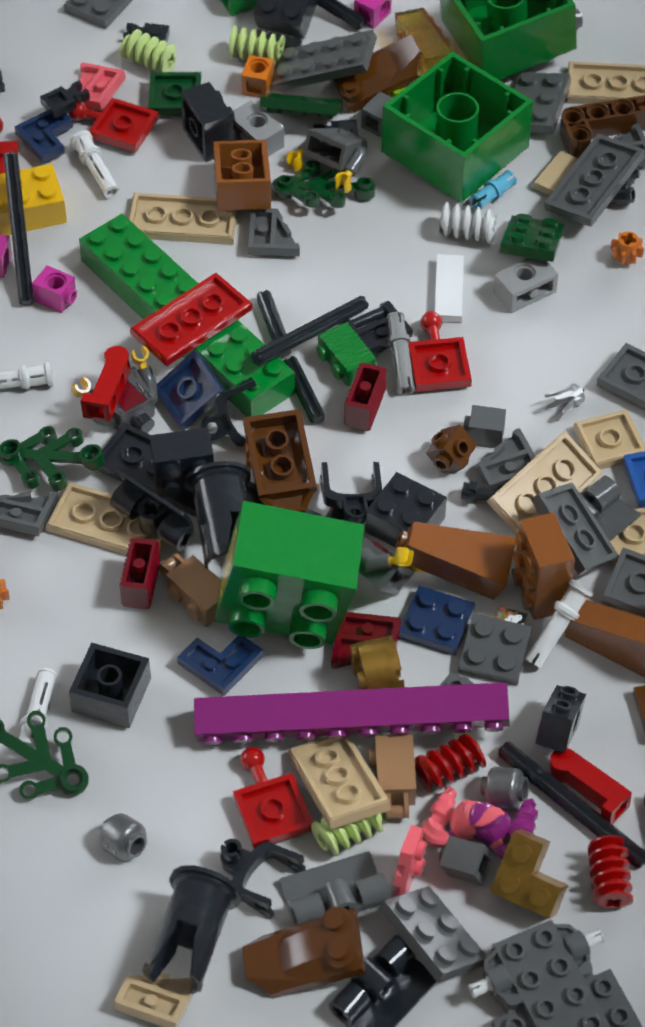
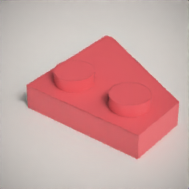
(101, 83)
(410, 861)

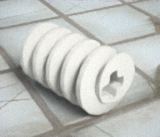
(468, 223)

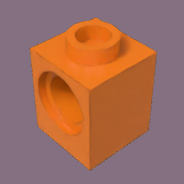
(257, 76)

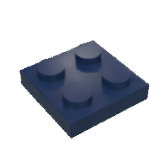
(189, 389)
(437, 620)

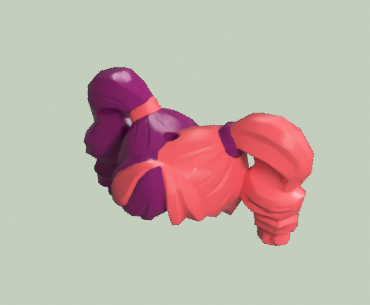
(475, 821)

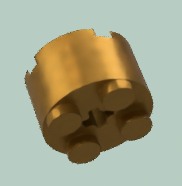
(376, 664)

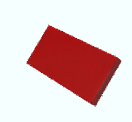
(191, 319)

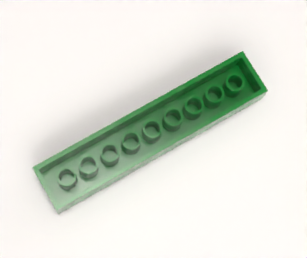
(151, 279)

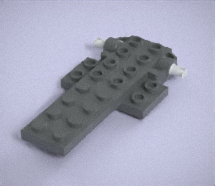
(549, 981)

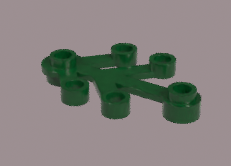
(293, 186)
(14, 453)
(41, 760)

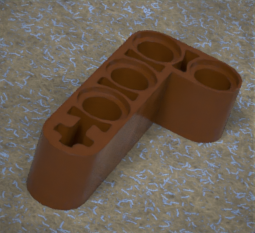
(607, 118)

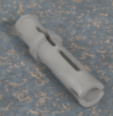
(399, 343)

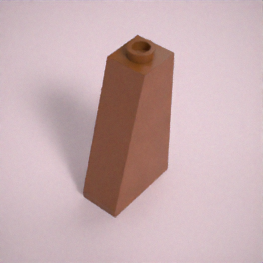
(461, 556)
(611, 634)

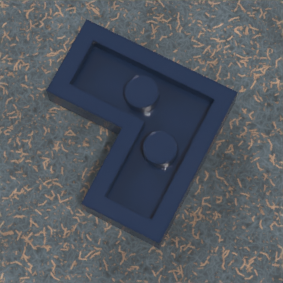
(40, 135)
(221, 669)

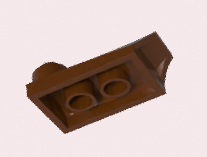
(387, 71)
(280, 459)
(306, 954)

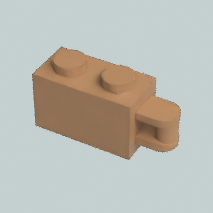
(192, 587)
(395, 771)

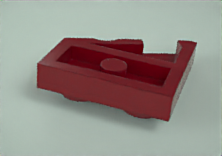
(360, 628)

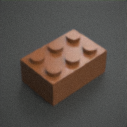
(242, 175)
(542, 564)

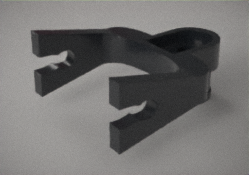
(221, 418)
(352, 505)
(243, 863)

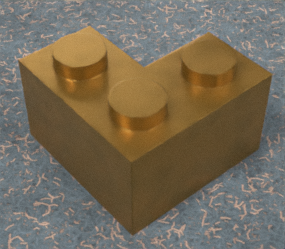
(520, 878)

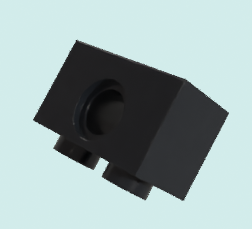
(560, 718)

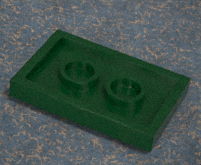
(301, 105)
(532, 237)

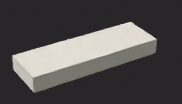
(449, 287)

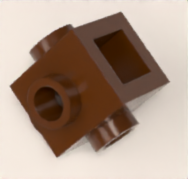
(451, 449)

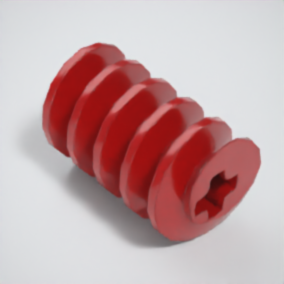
(447, 760)
(610, 872)

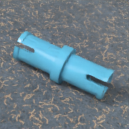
(493, 189)

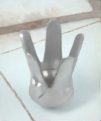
(572, 395)

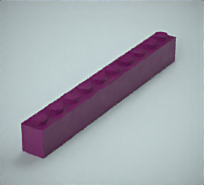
(351, 712)

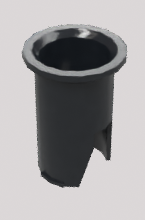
(218, 498)
(192, 920)

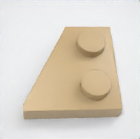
(155, 1002)

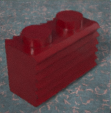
(365, 396)
(140, 573)

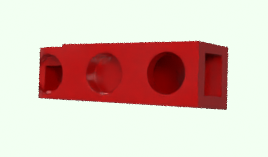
(109, 387)
(591, 783)

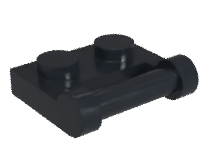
(377, 333)

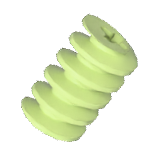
(244, 45)
(148, 51)
(330, 838)

